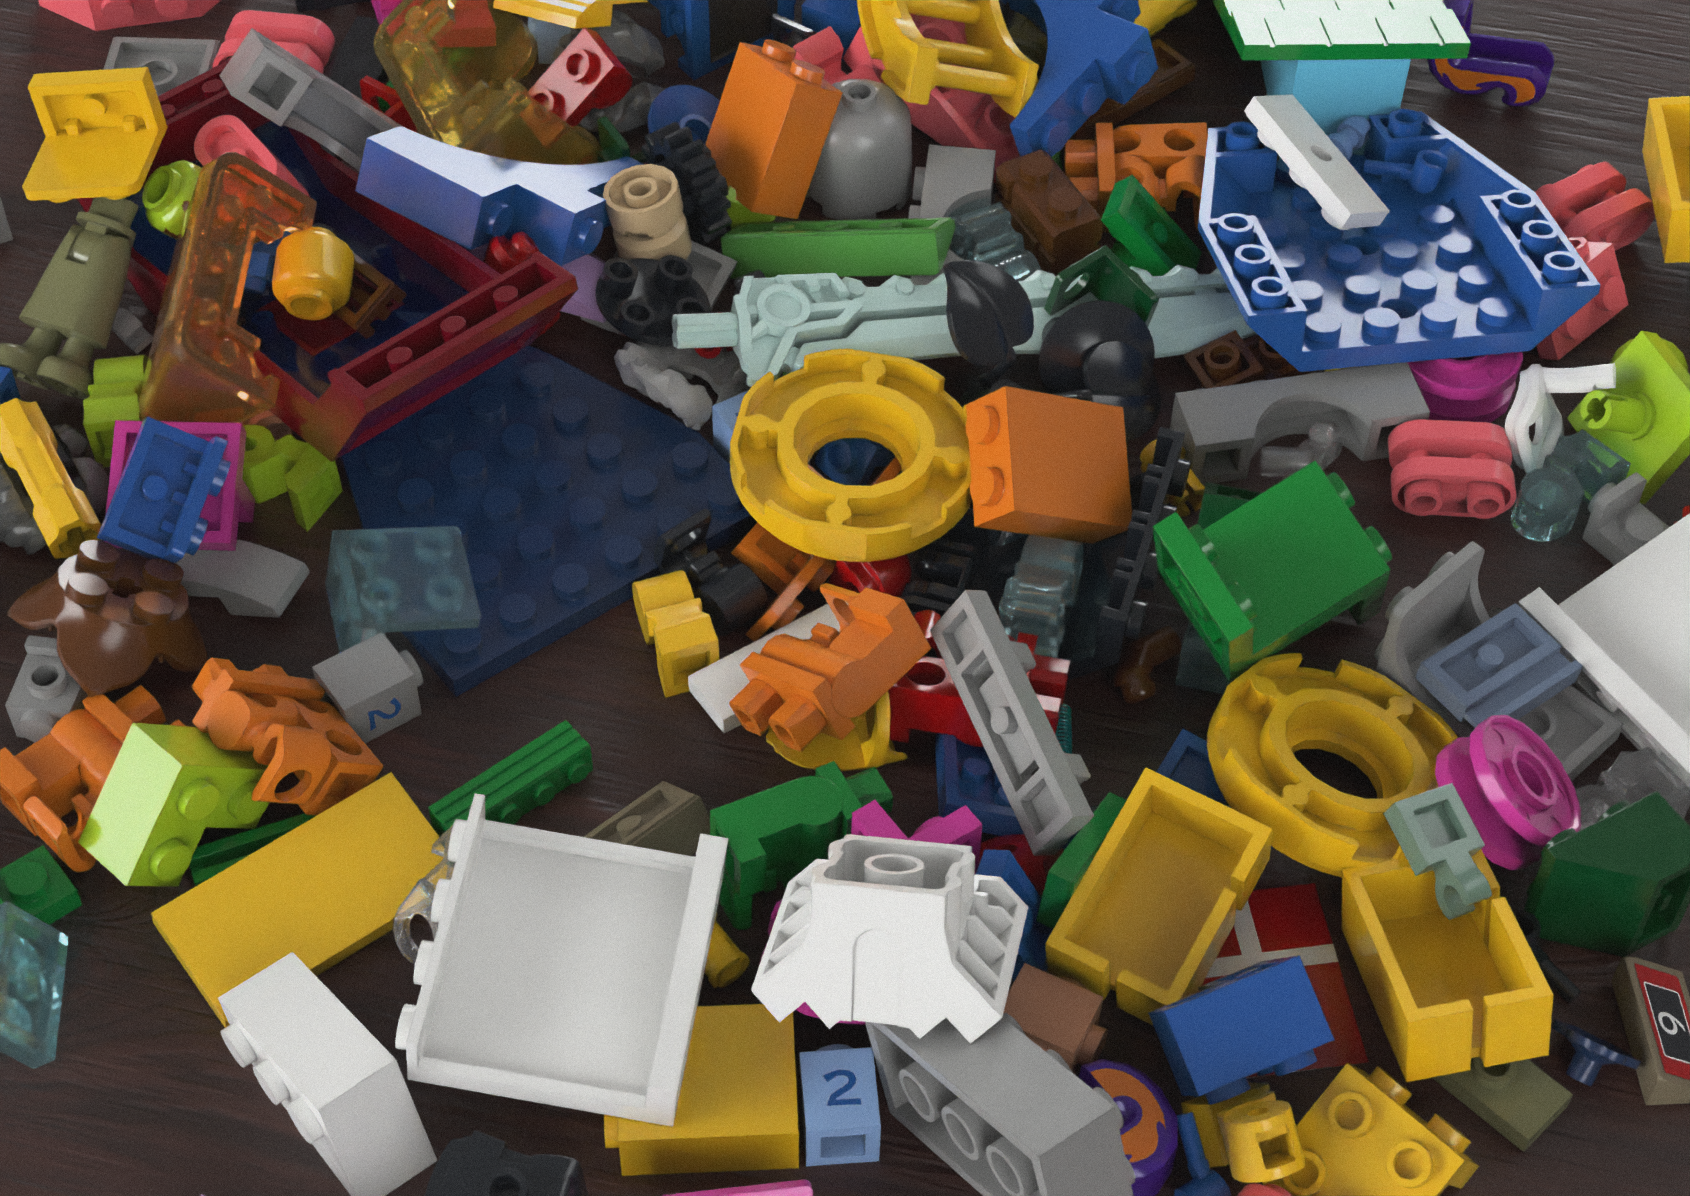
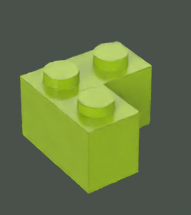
(163, 797)

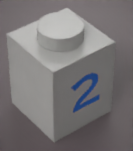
(372, 686)

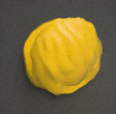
(861, 749)

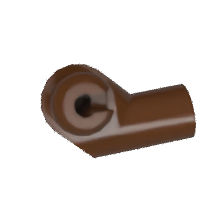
(1138, 661)

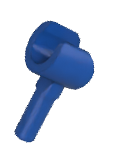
(1422, 176)
(1205, 1180)

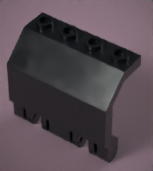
(1110, 574)

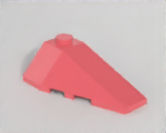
(951, 115)

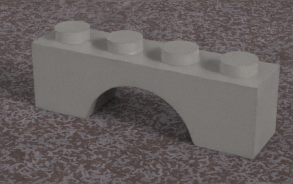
(302, 98)
(951, 185)
(1234, 421)

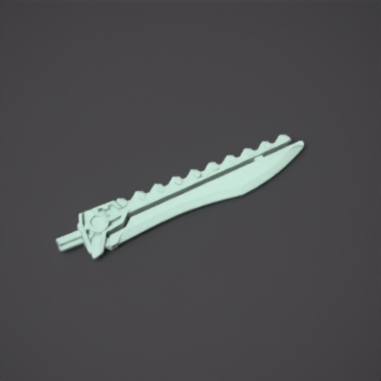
(802, 314)

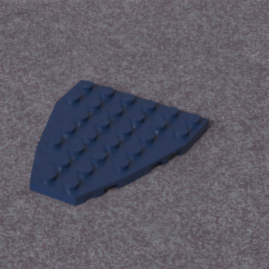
(552, 497)

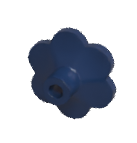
(1591, 1053)

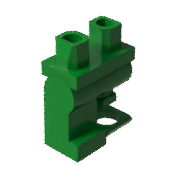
(787, 829)

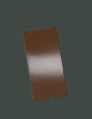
(1236, 361)

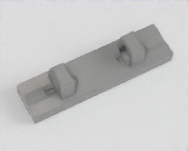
(1012, 723)

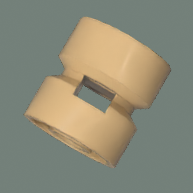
(647, 213)

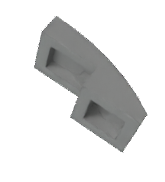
(245, 580)

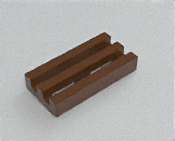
(373, 305)

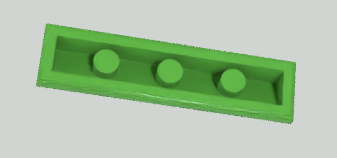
(841, 247)

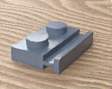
(1498, 669)

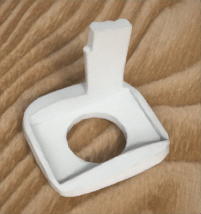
(1537, 406)

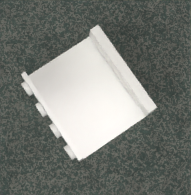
(1634, 643)

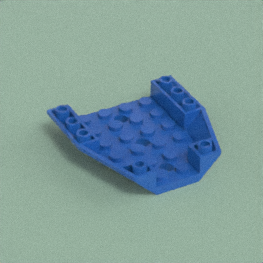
(1438, 279)

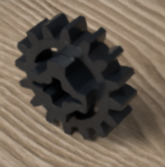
(698, 179)

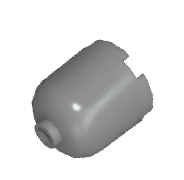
(865, 154)

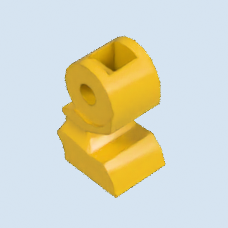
(677, 627)
(1249, 1134)

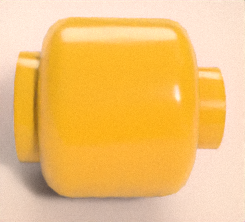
(313, 273)

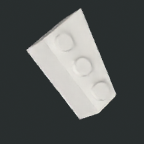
(328, 1076)

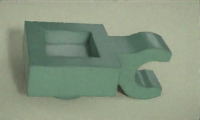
(1442, 838)

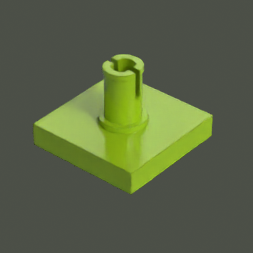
(1645, 414)

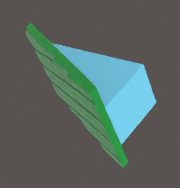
(1341, 53)

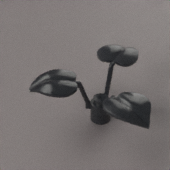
(993, 314)

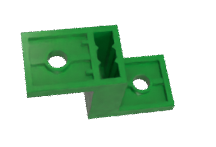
(1273, 568)

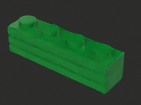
(520, 780)

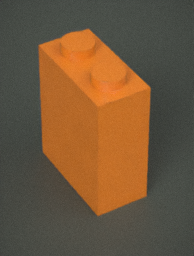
(772, 127)
(1048, 465)

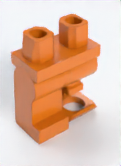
(1157, 155)
(833, 675)
(285, 729)
(71, 768)

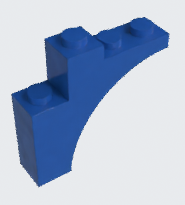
(1089, 58)
(488, 196)

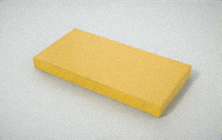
(306, 893)

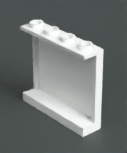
(563, 969)

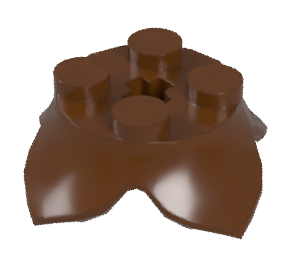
(114, 616)

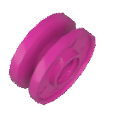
(1468, 386)
(1510, 789)

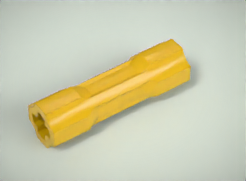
(59, 507)

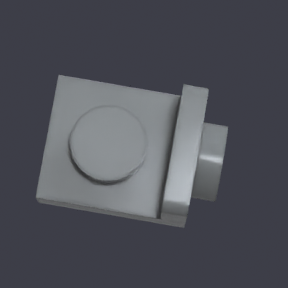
(1619, 521)

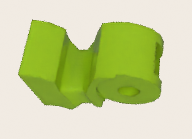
(111, 399)
(293, 467)

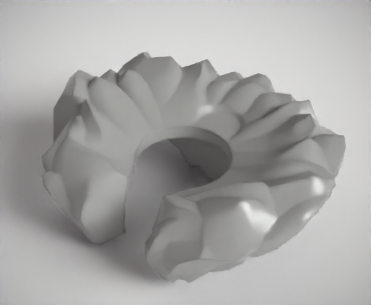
(663, 375)

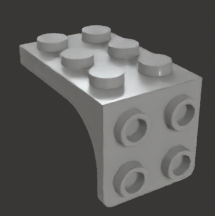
(1450, 607)

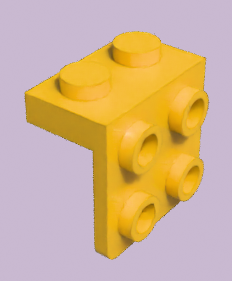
(97, 133)
(1372, 1144)

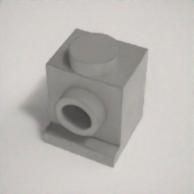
(42, 691)

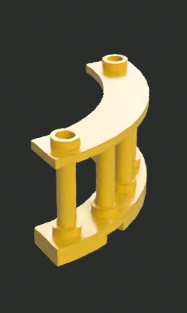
(915, 61)

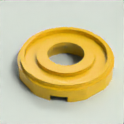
(852, 397)
(1345, 712)

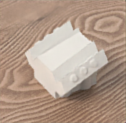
(894, 938)

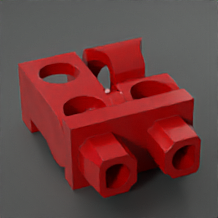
(931, 703)

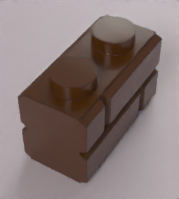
(1047, 211)

